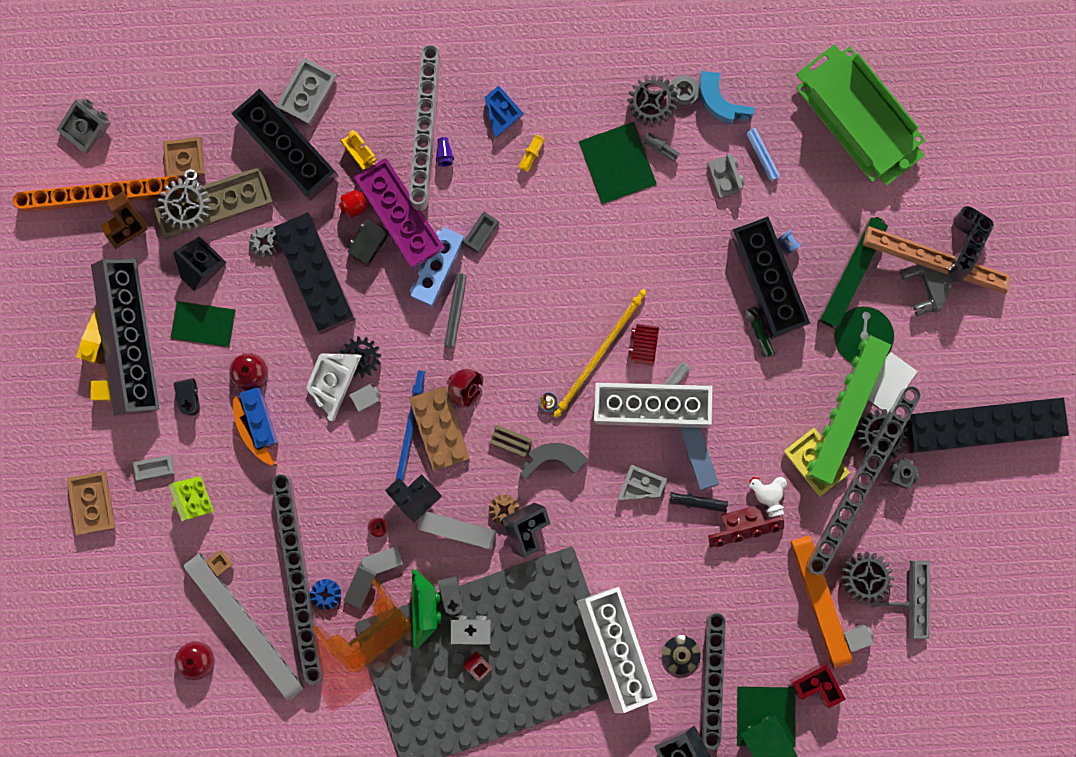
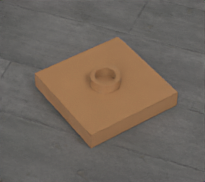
(183, 156)

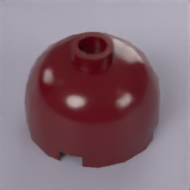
(248, 371)
(464, 387)
(194, 660)

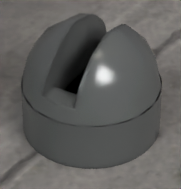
(749, 317)

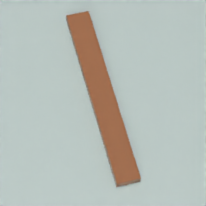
(933, 259)

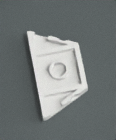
(331, 380)

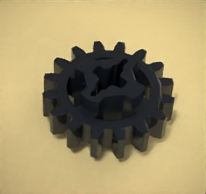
(372, 351)

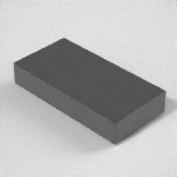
(481, 232)
(360, 587)

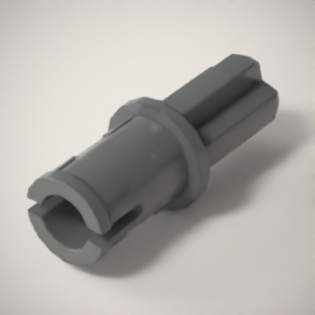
(661, 147)

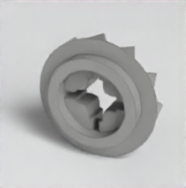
(693, 89)
(265, 250)

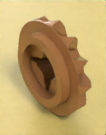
(502, 500)

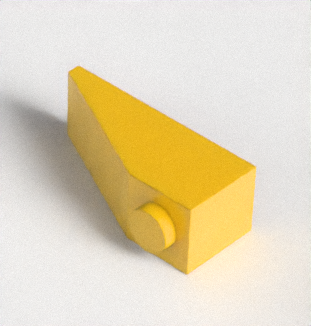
(91, 344)

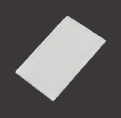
(891, 380)

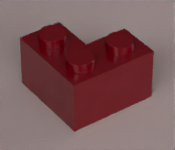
(818, 680)

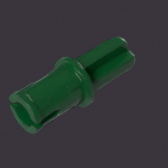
(762, 338)

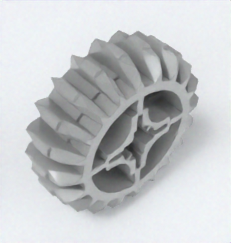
(183, 213)

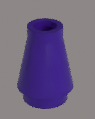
(444, 153)

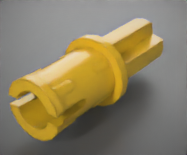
(531, 153)

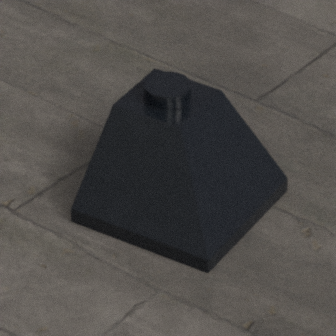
(197, 263)

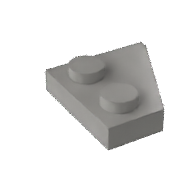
(641, 484)

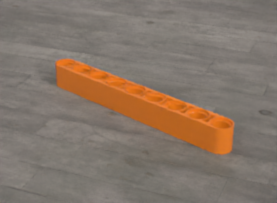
(71, 193)

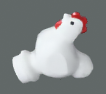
(769, 494)

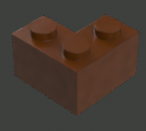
(126, 223)

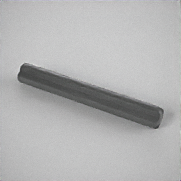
(455, 310)

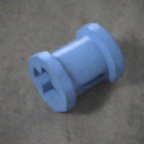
(795, 245)

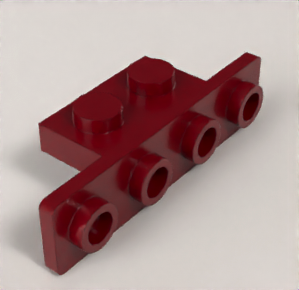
(743, 525)

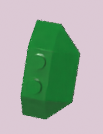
(424, 608)

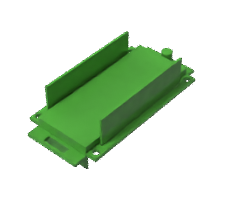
(862, 114)

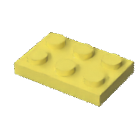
(803, 451)

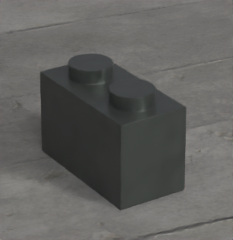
(367, 242)

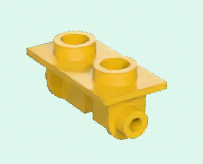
(362, 155)

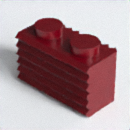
(644, 344)

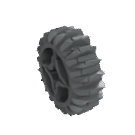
(647, 105)
(865, 433)
(884, 578)

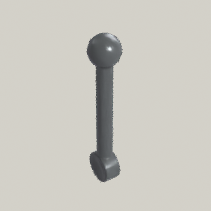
(906, 604)

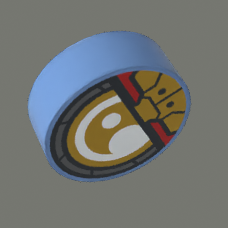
(548, 402)

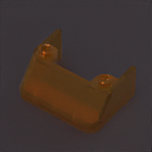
(375, 639)

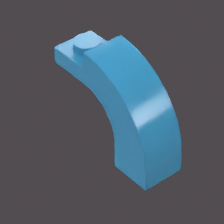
(716, 104)

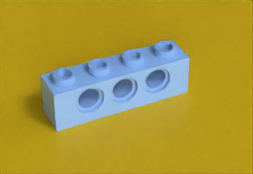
(429, 295)

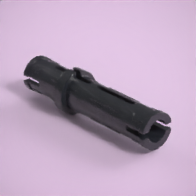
(698, 502)

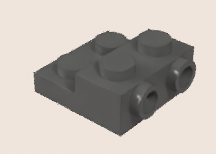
(83, 124)

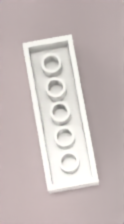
(653, 405)
(617, 650)

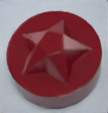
(377, 527)

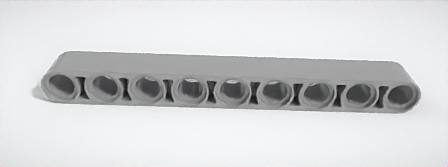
(427, 135)
(244, 627)

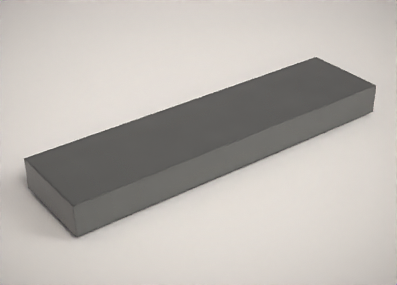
(919, 599)

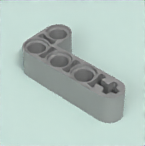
(457, 530)

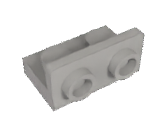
(726, 176)

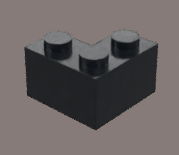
(415, 498)
(522, 527)

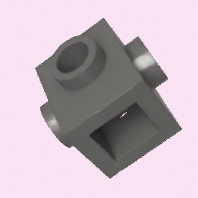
(897, 476)

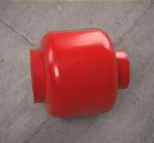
(353, 203)

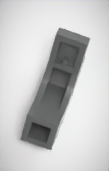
(554, 451)

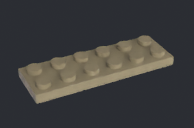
(228, 199)

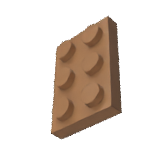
(91, 503)

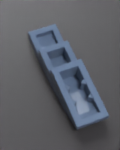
(699, 457)

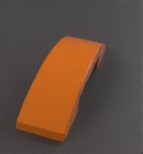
(239, 413)

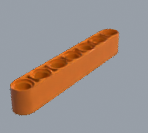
(822, 604)

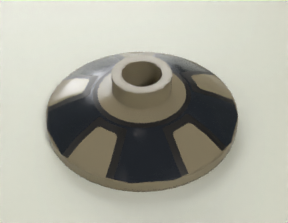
(674, 647)

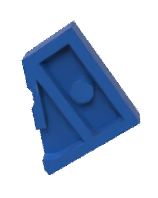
(501, 110)

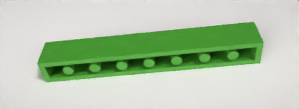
(848, 410)

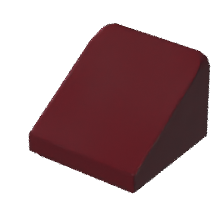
(477, 666)

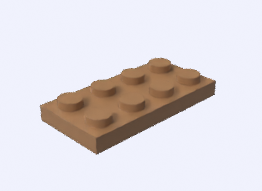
(439, 428)

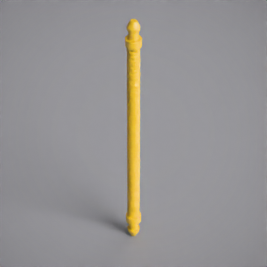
(636, 301)

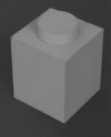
(366, 398)
(858, 637)

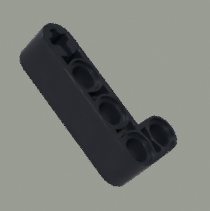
(978, 229)

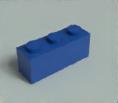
(258, 418)

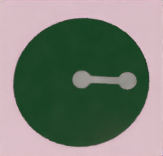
(858, 325)

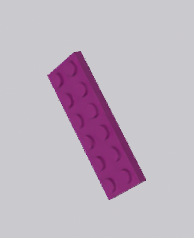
(394, 208)

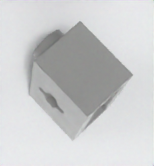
(480, 636)

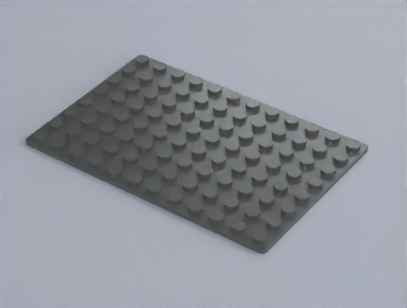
(536, 655)

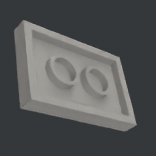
(306, 91)

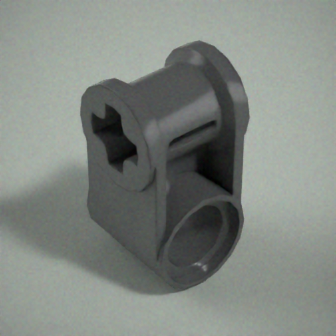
(450, 591)

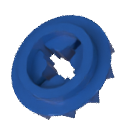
(331, 601)

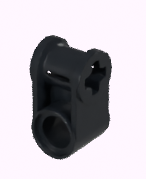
(187, 393)

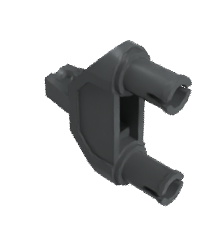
(936, 285)

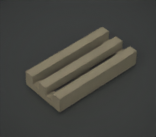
(495, 434)

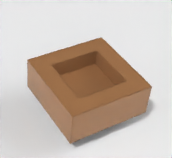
(219, 562)

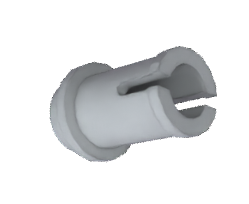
(190, 174)

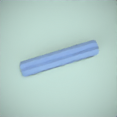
(763, 154)

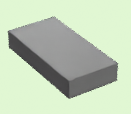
(153, 468)
(383, 560)

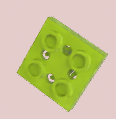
(187, 498)

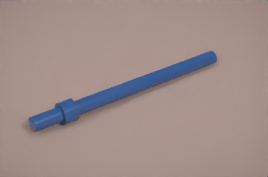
(417, 389)

